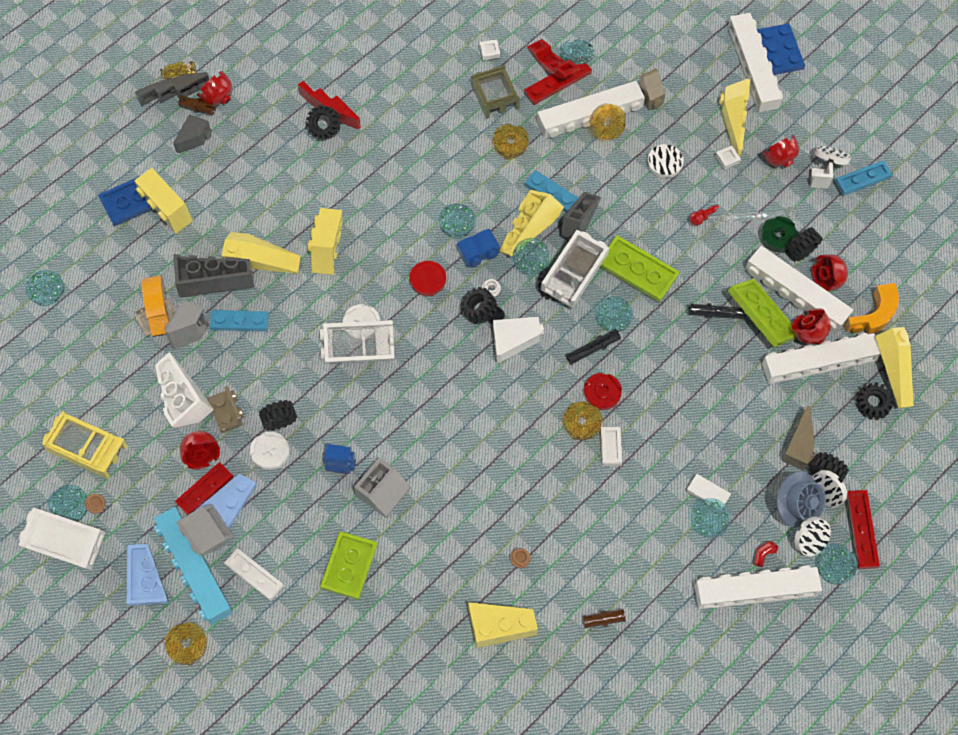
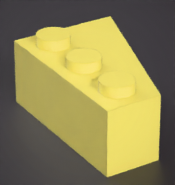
(163, 200)
(325, 240)
(500, 623)

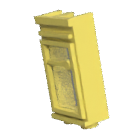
(83, 444)

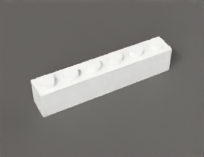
(755, 62)
(578, 112)
(797, 287)
(821, 358)
(757, 588)

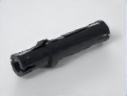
(714, 311)
(596, 345)

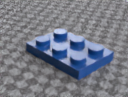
(781, 49)
(123, 202)

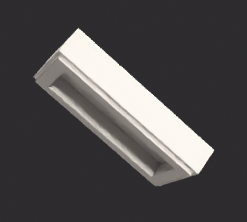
(611, 446)
(703, 489)

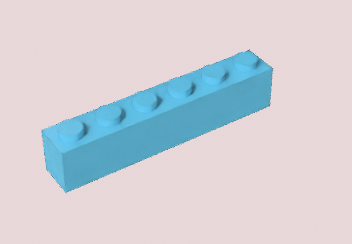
(193, 567)

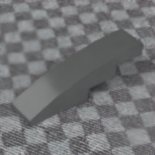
(171, 87)

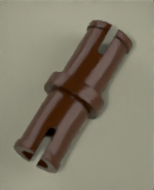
(196, 105)
(604, 618)

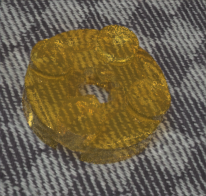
(178, 69)
(617, 119)
(510, 150)
(577, 430)
(188, 655)

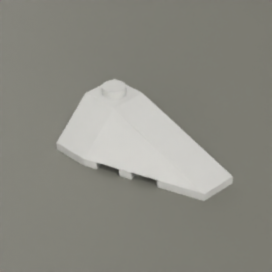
(181, 396)

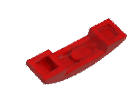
(550, 61)

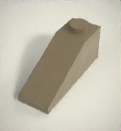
(802, 443)

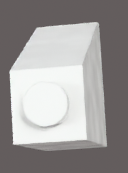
(515, 336)

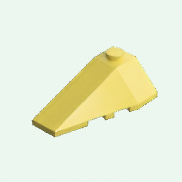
(733, 110)
(536, 214)
(261, 253)
(897, 360)

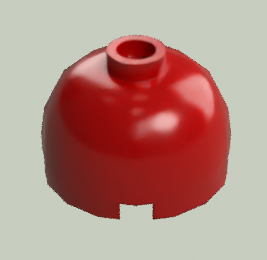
(216, 90)
(782, 152)
(829, 272)
(812, 327)
(199, 449)

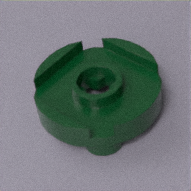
(773, 226)

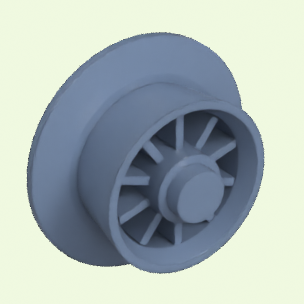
(800, 499)

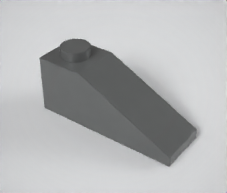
(580, 214)

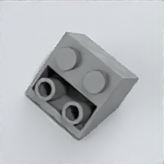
(186, 325)
(381, 487)
(205, 530)

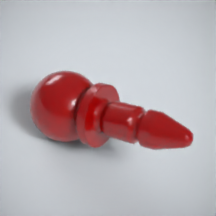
(700, 216)

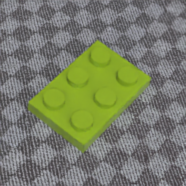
(349, 565)

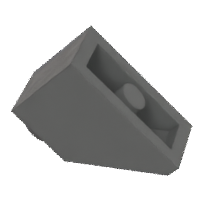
(192, 134)

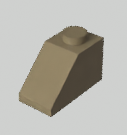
(652, 89)

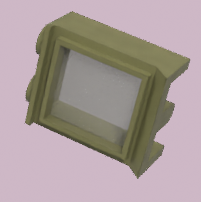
(494, 90)

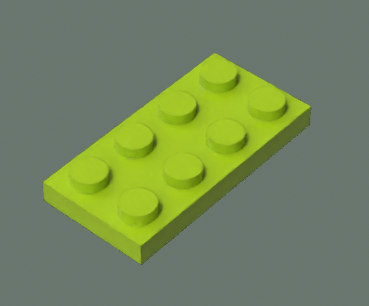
(639, 268)
(763, 312)

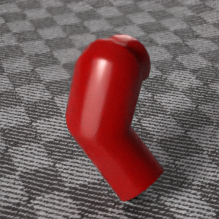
(763, 550)

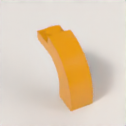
(886, 301)
(154, 302)

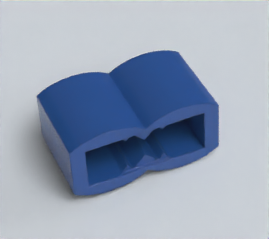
(478, 248)
(339, 459)

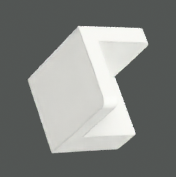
(821, 177)

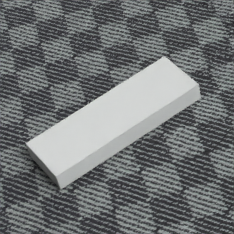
(253, 574)

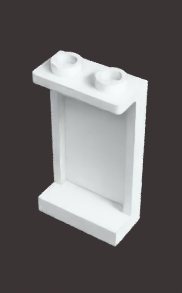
(61, 538)

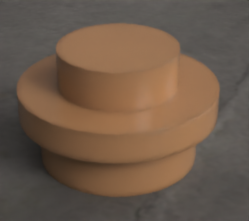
(95, 503)
(520, 558)

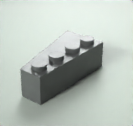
(211, 275)

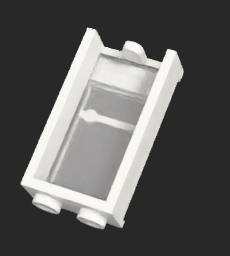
(575, 268)
(357, 342)

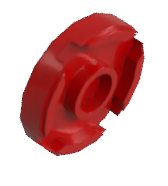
(427, 278)
(603, 391)

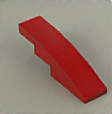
(320, 98)

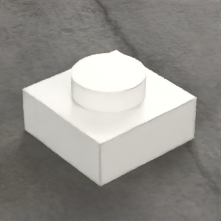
(490, 49)
(728, 157)

